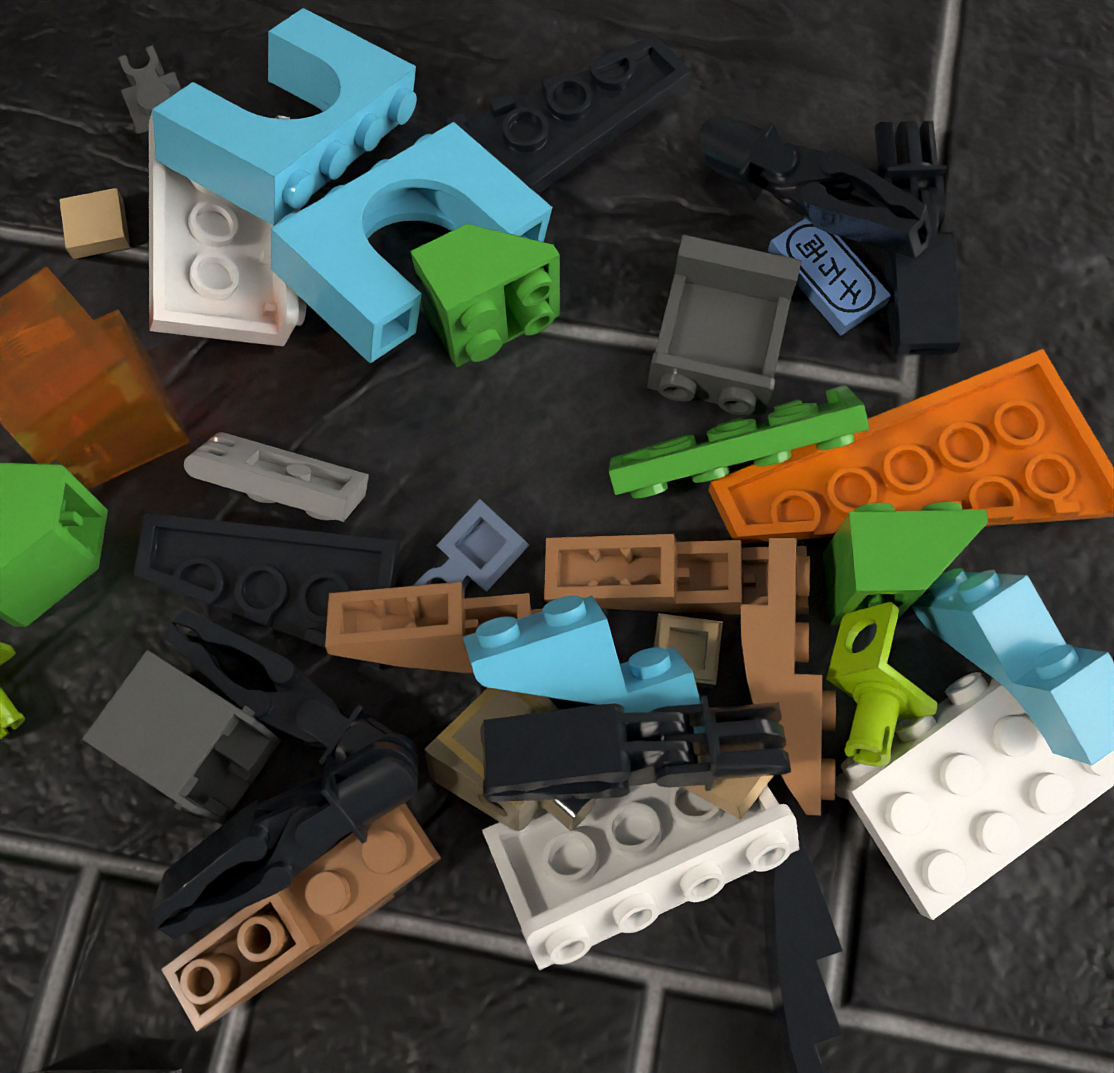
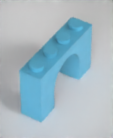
(281, 163)
(435, 181)

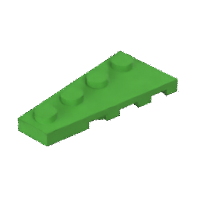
(741, 440)

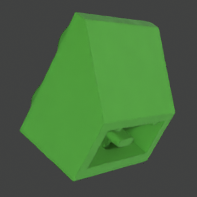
(486, 289)
(47, 538)
(893, 554)

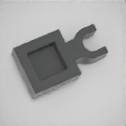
(148, 90)

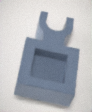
(477, 550)

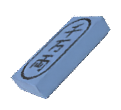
(831, 275)

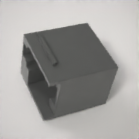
(183, 739)

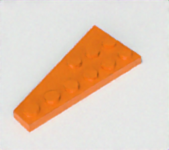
(988, 442)

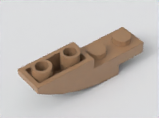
(770, 648)
(296, 923)

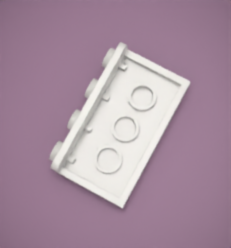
(212, 265)
(966, 792)
(630, 863)

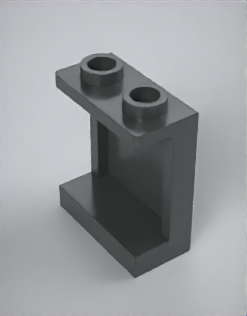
(723, 326)

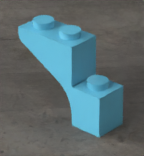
(1012, 638)
(573, 657)

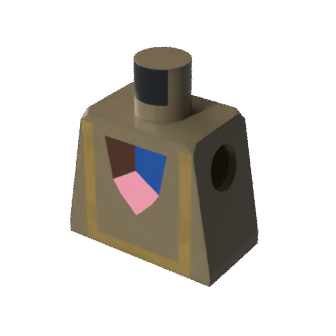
(457, 761)

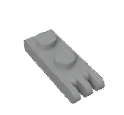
(278, 476)

